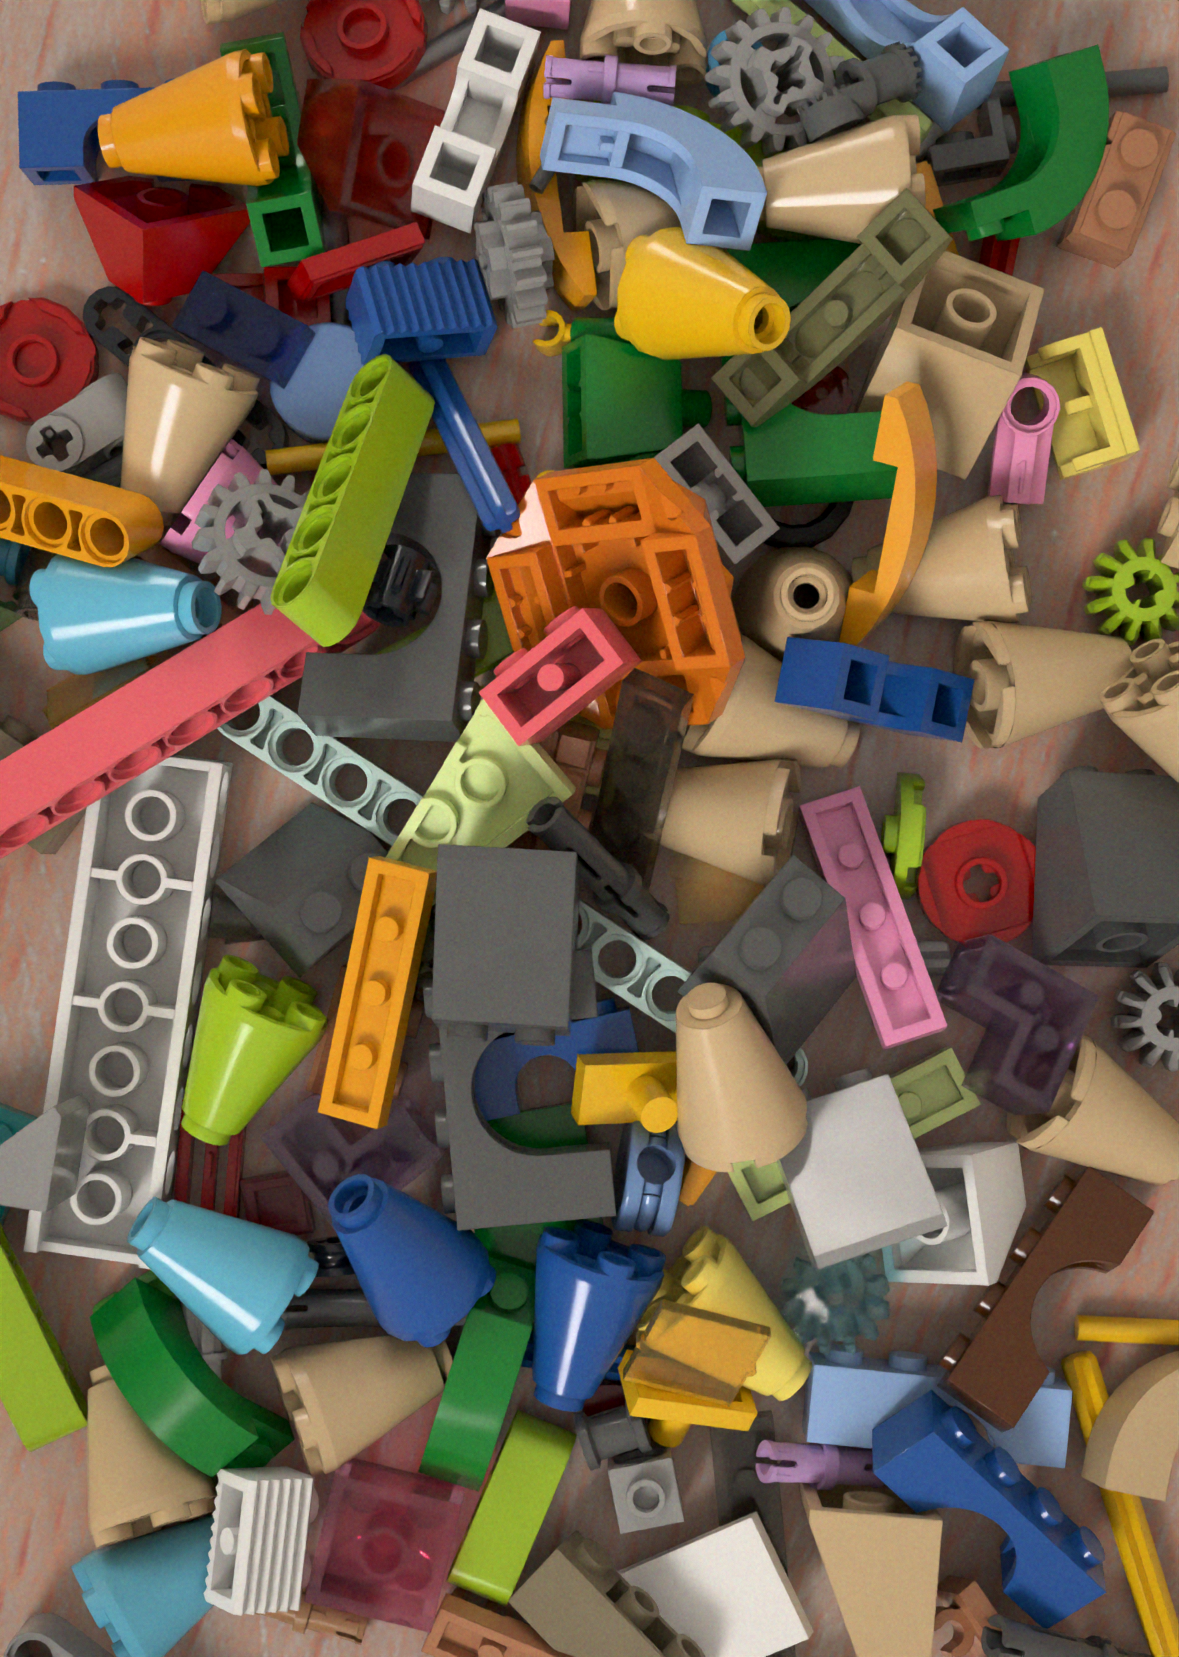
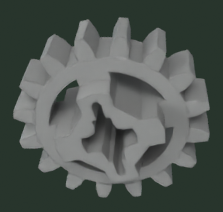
(750, 86)
(514, 254)
(262, 534)

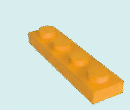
(378, 992)

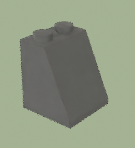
(1106, 869)
(505, 943)
(785, 956)

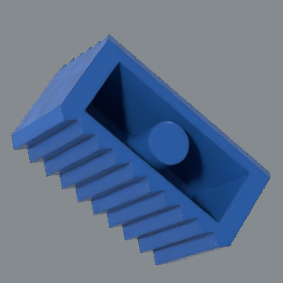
(421, 310)

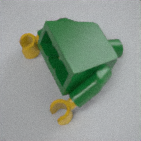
(615, 397)

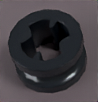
(330, 1256)

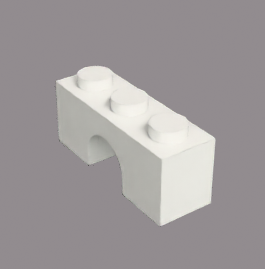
(476, 122)

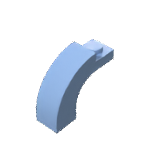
(667, 152)

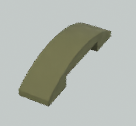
(840, 312)

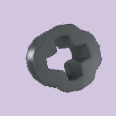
(610, 1434)

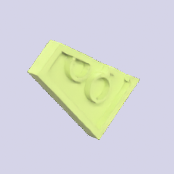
(480, 793)

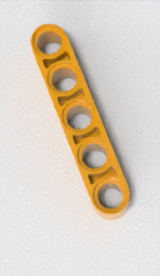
(75, 515)

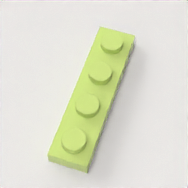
(928, 1096)

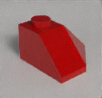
(159, 236)

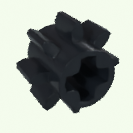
(400, 587)

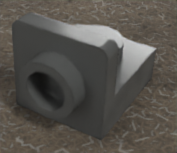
(963, 158)

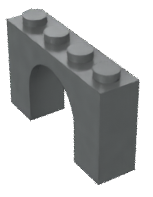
(430, 683)
(497, 1179)

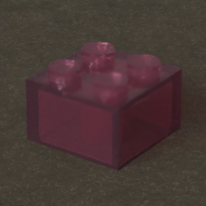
(385, 1544)

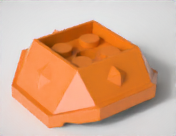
(640, 552)

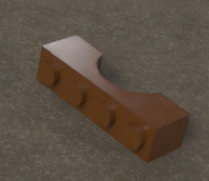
(999, 1365)

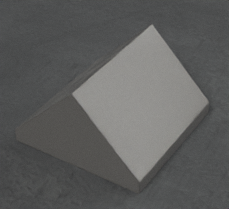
(44, 1158)

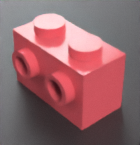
(559, 675)

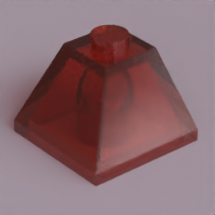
(366, 149)

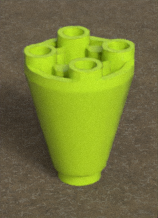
(245, 1046)

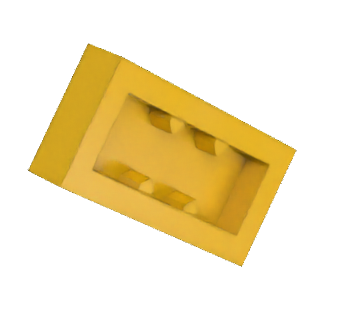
(626, 1089)
(675, 1413)

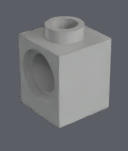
(645, 1489)

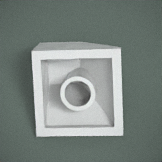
(982, 1204)

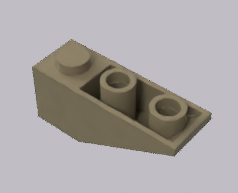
(592, 1611)

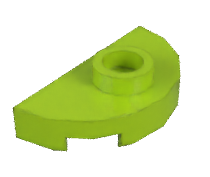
(905, 832)

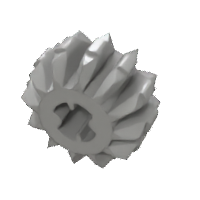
(1144, 1014)

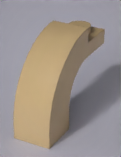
(1137, 1432)

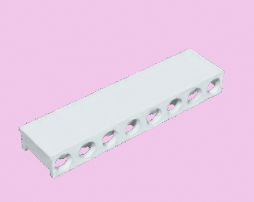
(133, 997)

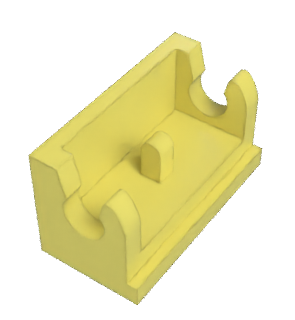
(1093, 415)

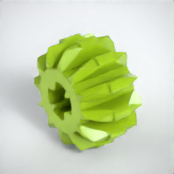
(1119, 575)

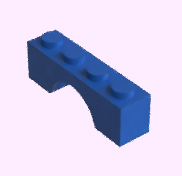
(941, 1461)

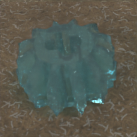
(856, 1315)

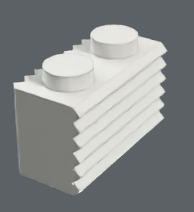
(260, 1540)

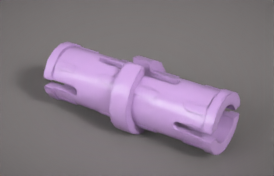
(600, 79)
(816, 1464)

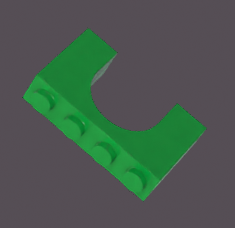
(796, 452)

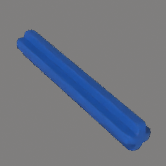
(467, 446)

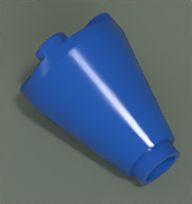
(409, 1259)
(586, 1308)

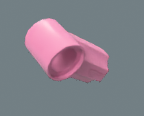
(1023, 448)

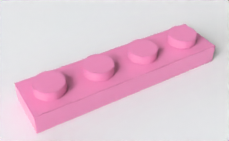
(880, 931)

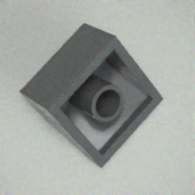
(304, 884)

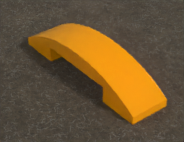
(573, 261)
(908, 443)

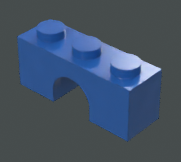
(61, 130)
(872, 690)
(503, 1058)

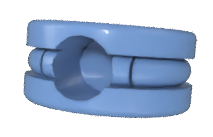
(319, 383)
(647, 1179)

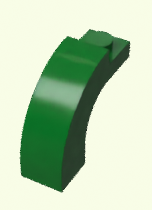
(1059, 151)
(288, 210)
(481, 1379)
(175, 1389)

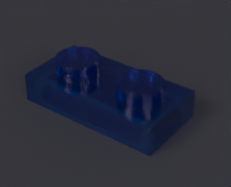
(243, 329)

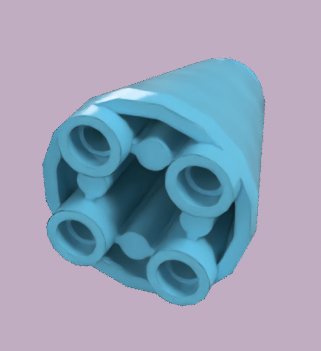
(118, 614)
(224, 1269)
(149, 1587)

